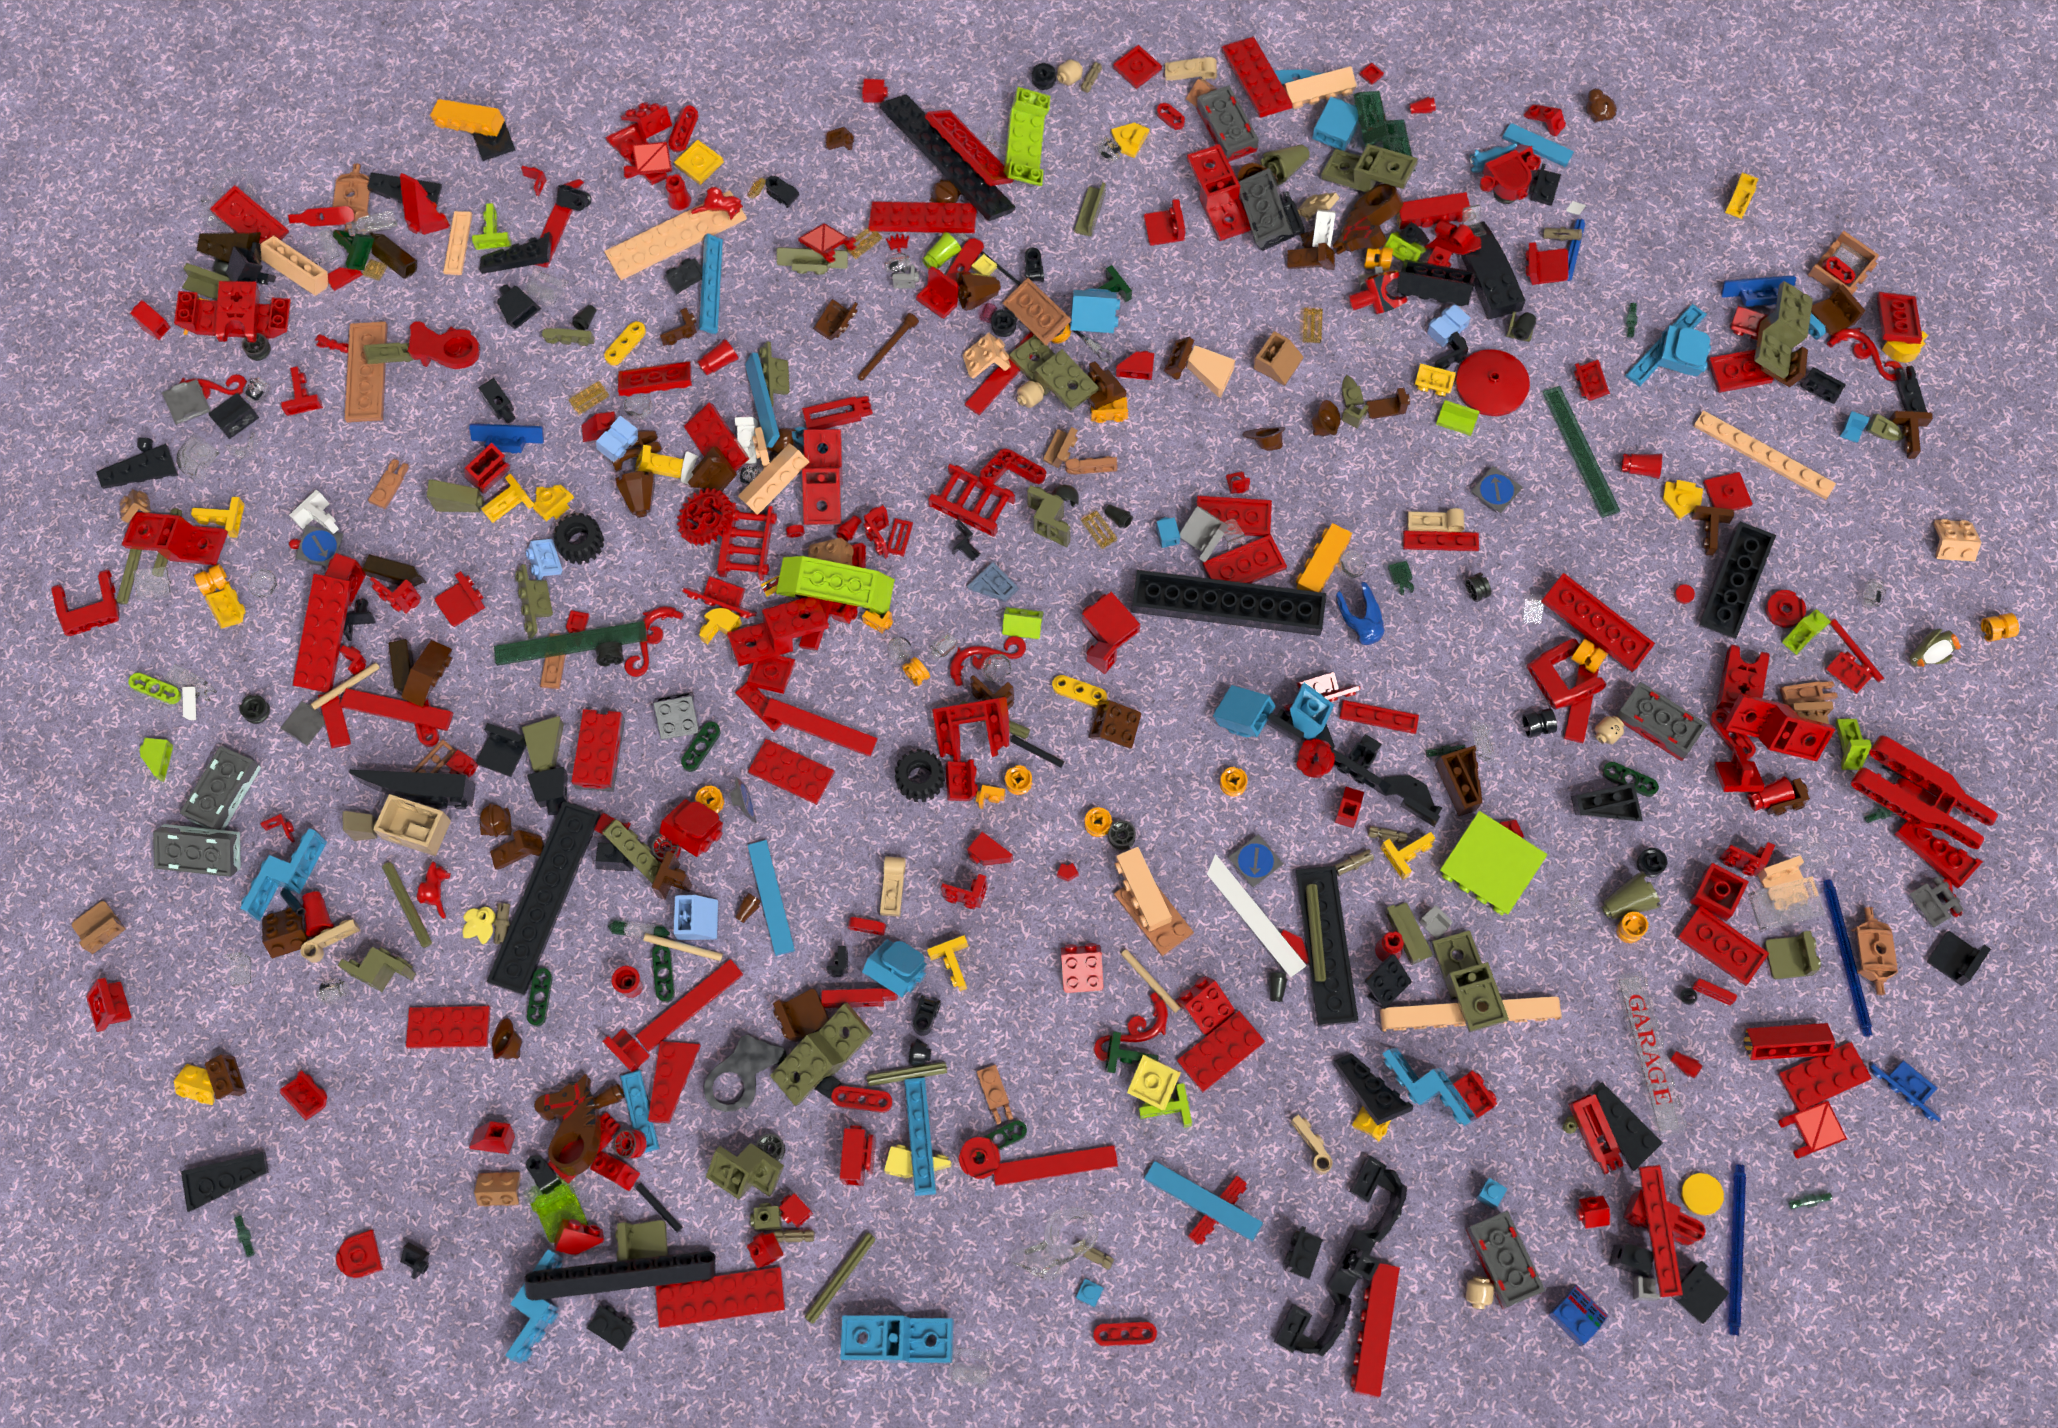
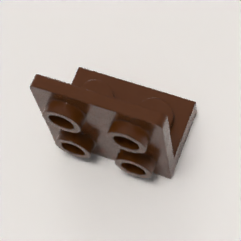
(1797, 368)
(1115, 723)

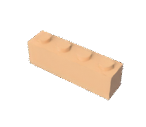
(1321, 86)
(294, 265)
(773, 478)
(1143, 889)

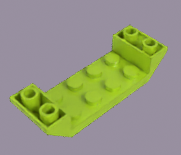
(1026, 136)
(835, 583)

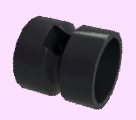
(1542, 722)

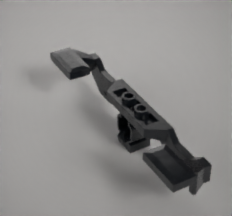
(1414, 792)
(1353, 1264)

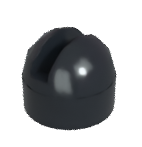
(144, 444)
(1688, 992)

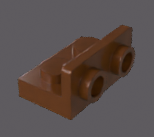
(1178, 357)
(225, 1076)

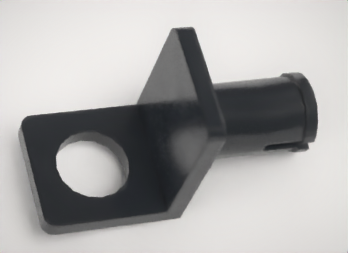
(965, 544)
(360, 616)

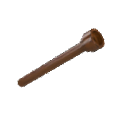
(909, 321)

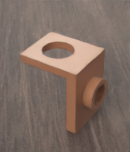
(1200, 87)

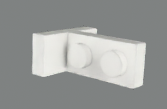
(1323, 227)
(745, 431)
(312, 509)

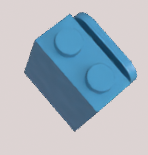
(1337, 124)
(1094, 310)
(1683, 350)
(1243, 711)
(896, 967)

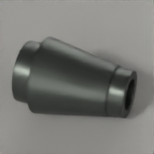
(584, 318)
(1119, 516)
(1277, 986)

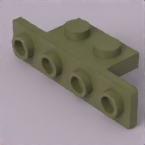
(809, 260)
(775, 372)
(534, 600)
(632, 849)

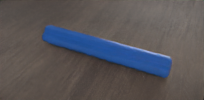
(1574, 248)

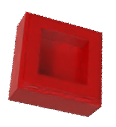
(1371, 73)

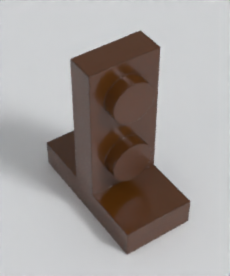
(1312, 257)
(1911, 423)
(1712, 517)
(517, 849)

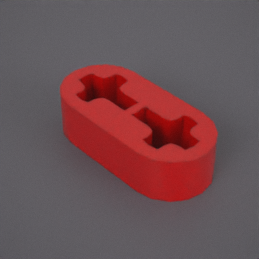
(1172, 115)
(1839, 269)
(866, 926)

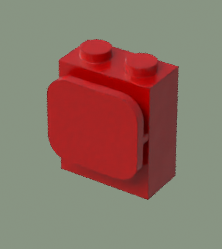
(486, 468)
(1110, 621)
(692, 827)
(857, 1155)

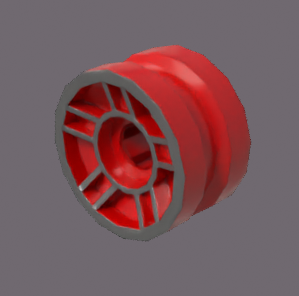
(658, 850)
(630, 1143)

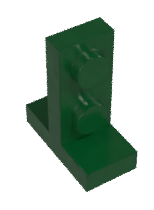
(357, 247)
(1117, 284)
(1125, 1055)

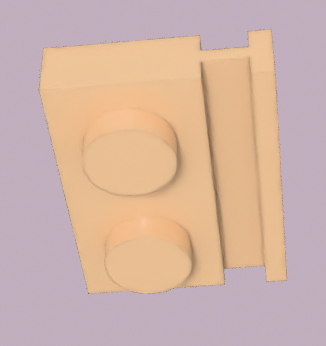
(761, 450)

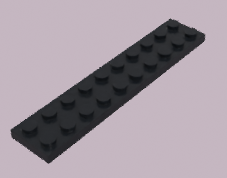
(917, 128)
(543, 898)

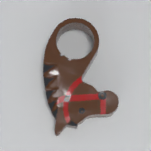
(1364, 220)
(580, 1120)

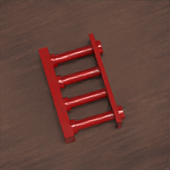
(971, 517)
(728, 548)

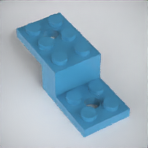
(283, 874)
(1429, 1086)
(539, 1311)
(897, 1339)

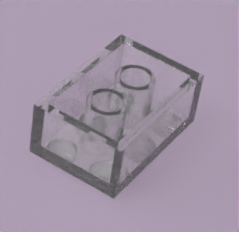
(1786, 904)

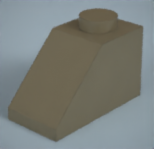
(359, 825)

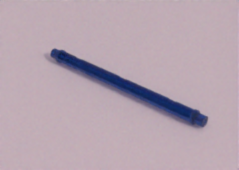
(1848, 958)
(1737, 1250)

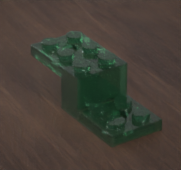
(1376, 129)

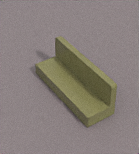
(1090, 210)
(203, 281)
(1405, 924)

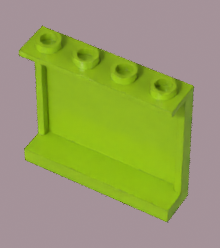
(1493, 863)

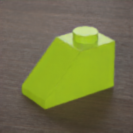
(156, 755)

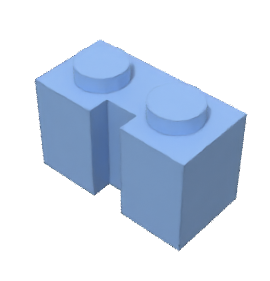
(1452, 321)
(617, 439)

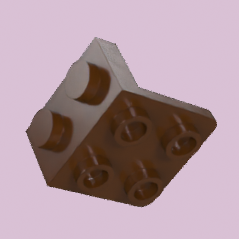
(1838, 311)
(835, 319)
(980, 691)
(283, 932)
(801, 1015)

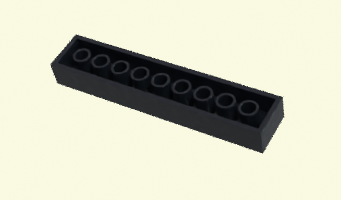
(1229, 602)

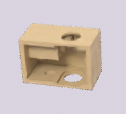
(410, 826)

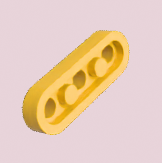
(623, 349)
(1070, 687)

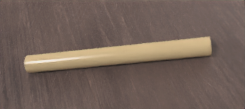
(347, 684)
(683, 947)
(1150, 980)

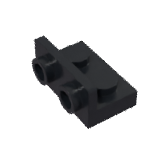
(1545, 187)
(684, 276)
(612, 1328)

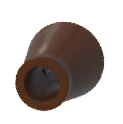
(747, 907)
(611, 1095)

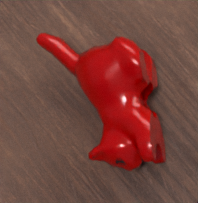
(718, 202)
(430, 890)

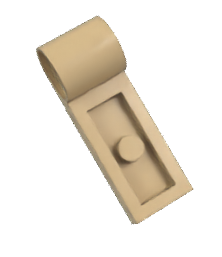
(1191, 68)
(1321, 202)
(1436, 521)
(892, 886)
(327, 938)
(1314, 1142)

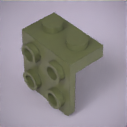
(1793, 956)
(641, 1240)

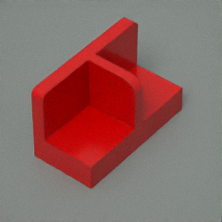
(627, 1050)

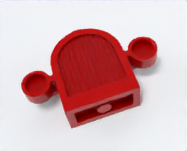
(1509, 175)

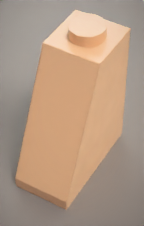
(1211, 368)

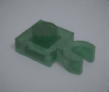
(1401, 575)

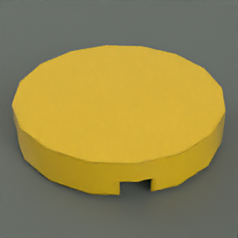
(1702, 1194)

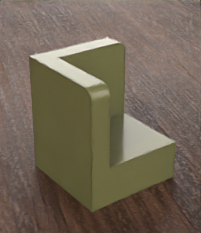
(1354, 415)

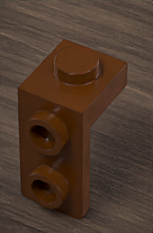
(686, 331)
(1389, 406)
(1801, 798)

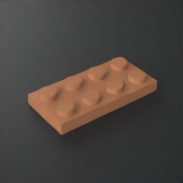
(1037, 311)
(1162, 938)

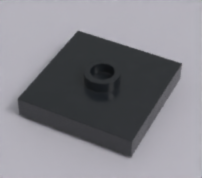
(494, 146)

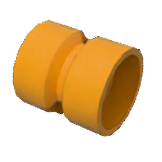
(1384, 258)
(211, 580)
(2000, 627)
(1589, 656)
(1632, 927)

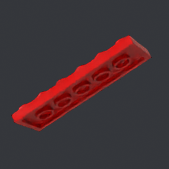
(1257, 77)
(968, 147)
(922, 217)
(1598, 622)
(322, 633)
(720, 1298)

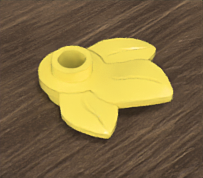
(477, 926)

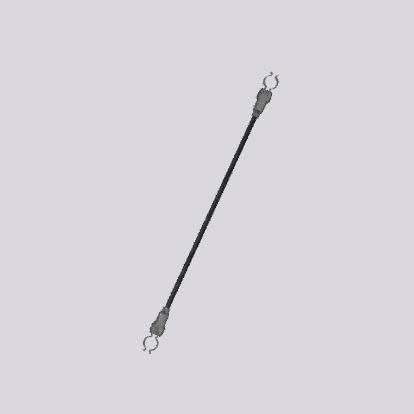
(1094, 346)

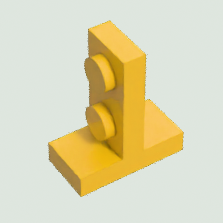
(1742, 195)
(658, 463)
(507, 500)
(229, 518)
(1398, 858)
(948, 949)

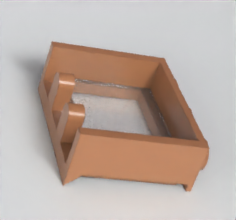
(1853, 254)

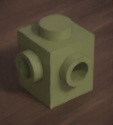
(766, 1217)

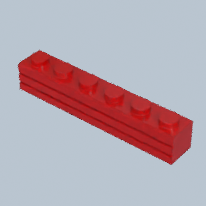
(1206, 1224)

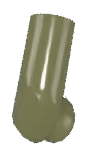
(1570, 1125)

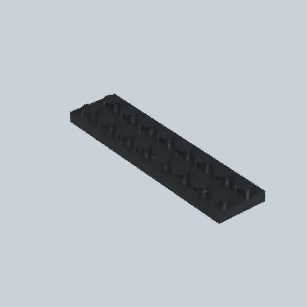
(1335, 996)

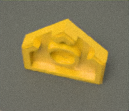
(1130, 138)
(1682, 497)
(552, 501)

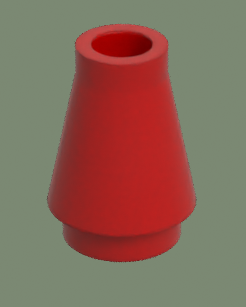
(1423, 106)
(849, 528)
(1687, 1064)

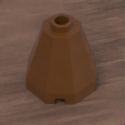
(977, 288)
(637, 491)

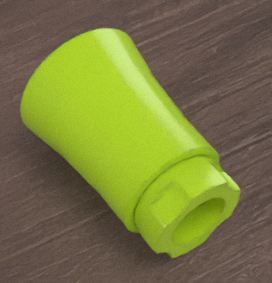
(941, 252)

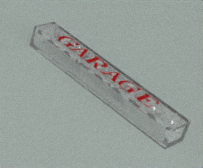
(1649, 1054)

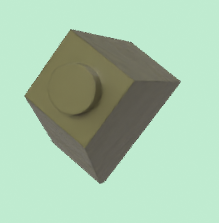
(454, 497)
(543, 743)

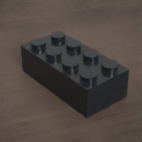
(1436, 282)

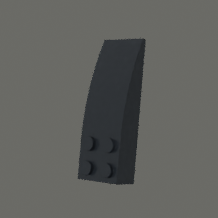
(1494, 277)
(1737, 579)
(424, 788)

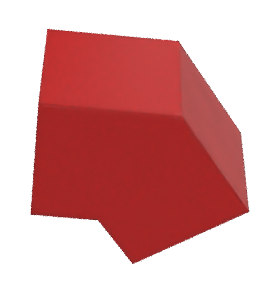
(1067, 872)

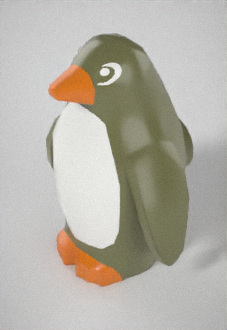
(1935, 648)

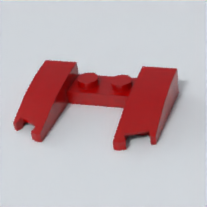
(948, 720)

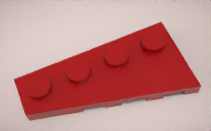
(632, 136)
(1939, 854)
(670, 1078)

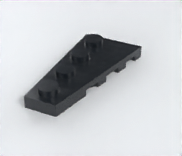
(390, 187)
(531, 253)
(139, 468)
(1371, 1091)
(1631, 1134)
(217, 1179)

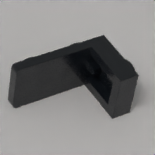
(263, 278)
(1460, 347)

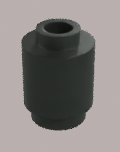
(1524, 326)

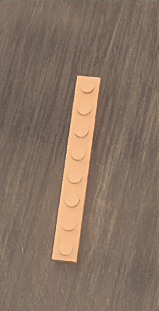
(1764, 455)

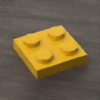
(699, 162)

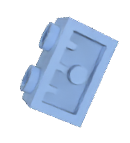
(543, 558)

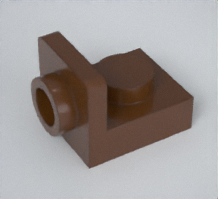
(838, 138)

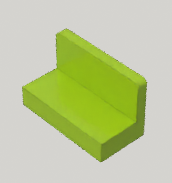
(1403, 249)
(1457, 417)
(1022, 623)

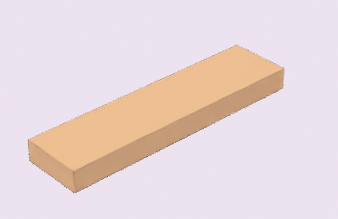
(457, 243)

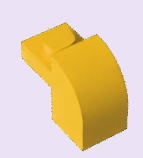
(1902, 351)
(721, 620)

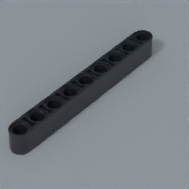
(620, 1275)

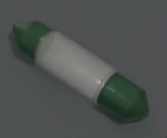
(637, 929)

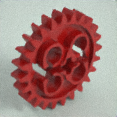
(709, 522)

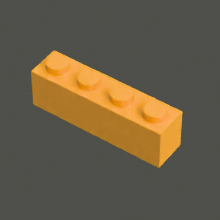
(467, 117)
(1324, 559)

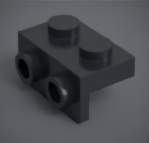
(1823, 385)

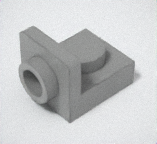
(905, 280)

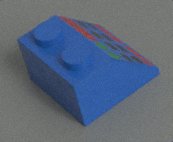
(1578, 1316)

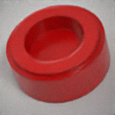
(795, 531)
(1684, 594)

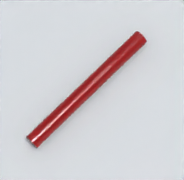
(1856, 650)

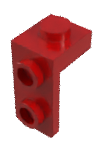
(1550, 115)
(615, 1171)

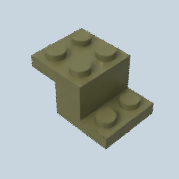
(1049, 515)
(377, 968)
(746, 1170)

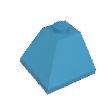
(1310, 711)

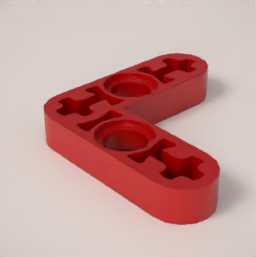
(1035, 475)

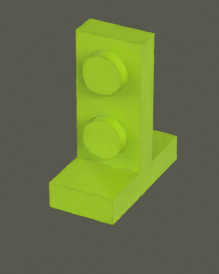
(491, 238)
(1806, 631)
(1852, 743)
(1182, 1106)

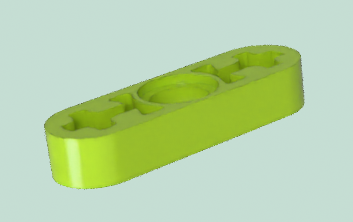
(150, 682)

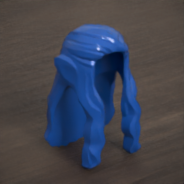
(1371, 627)

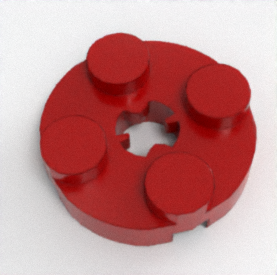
(1778, 616)
(1306, 758)
(969, 1151)

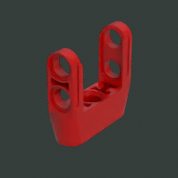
(88, 616)
(1551, 683)

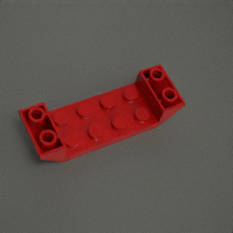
(200, 316)

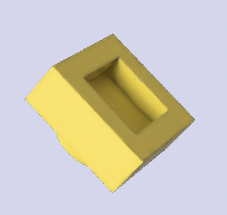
(984, 266)

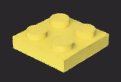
(1153, 1082)

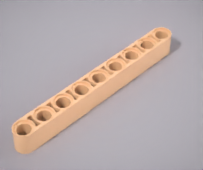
(1450, 1014)

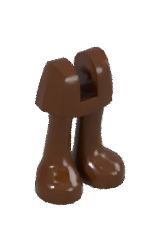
(645, 437)

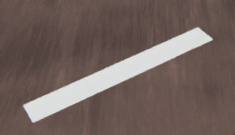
(1255, 917)

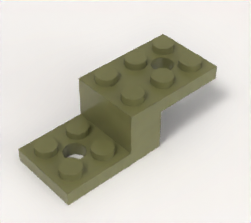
(1369, 168)
(1783, 329)
(1054, 372)
(1469, 981)
(821, 1054)

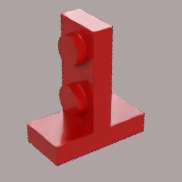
(302, 400)

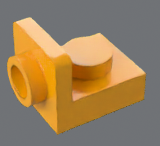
(876, 622)
(993, 795)

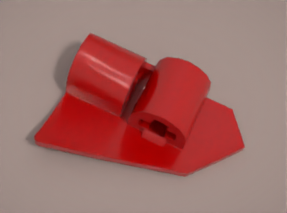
(1455, 239)

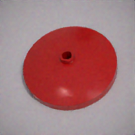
(1492, 382)

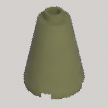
(1285, 161)
(1633, 896)

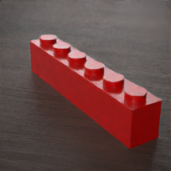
(1375, 1332)

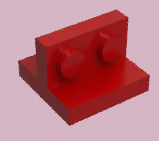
(1739, 774)
(107, 1004)

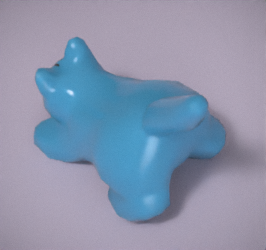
(1479, 158)

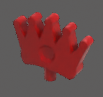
(898, 243)

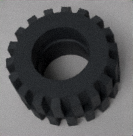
(584, 550)
(919, 790)

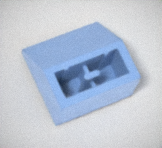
(695, 917)

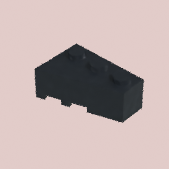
(1612, 803)

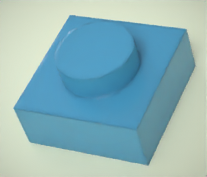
(1089, 1293)

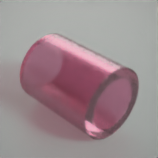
(987, 312)

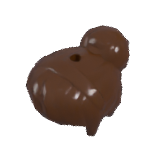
(1596, 106)
(784, 439)

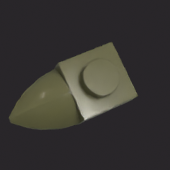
(1351, 392)
(1884, 428)

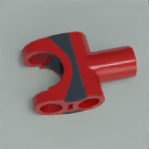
(1377, 294)

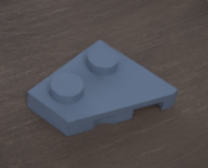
(994, 584)

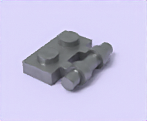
(1931, 905)

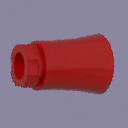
(677, 193)
(718, 357)
(1642, 464)
(1773, 794)
(316, 914)
(1384, 950)
(625, 976)

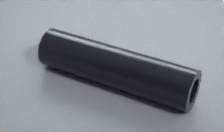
(293, 903)

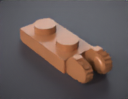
(1091, 465)
(388, 484)
(1808, 692)
(994, 1091)

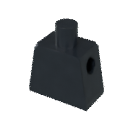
(243, 265)
(516, 306)
(491, 391)
(549, 788)
(610, 858)
(1633, 1259)

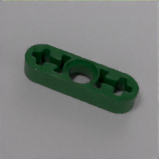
(699, 739)
(1627, 771)
(537, 982)
(659, 988)
(1015, 1137)

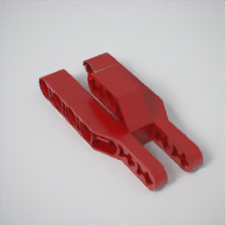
(1914, 802)

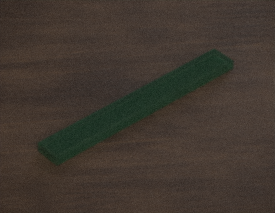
(1581, 452)
(569, 643)

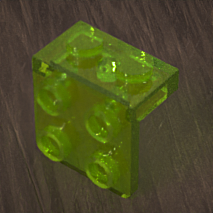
(556, 1207)

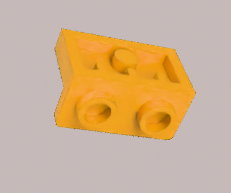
(1113, 411)

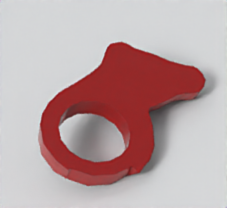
(428, 345)

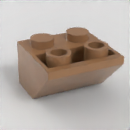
(1278, 358)

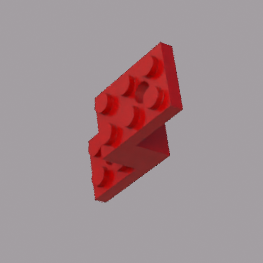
(1219, 192)
(822, 476)
(175, 538)
(778, 629)
(1778, 727)

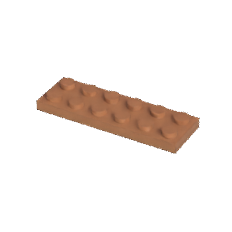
(365, 381)

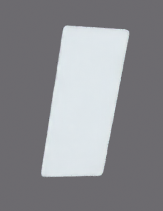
(189, 703)

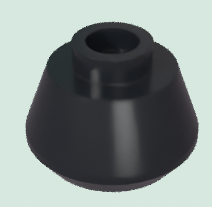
(919, 1053)

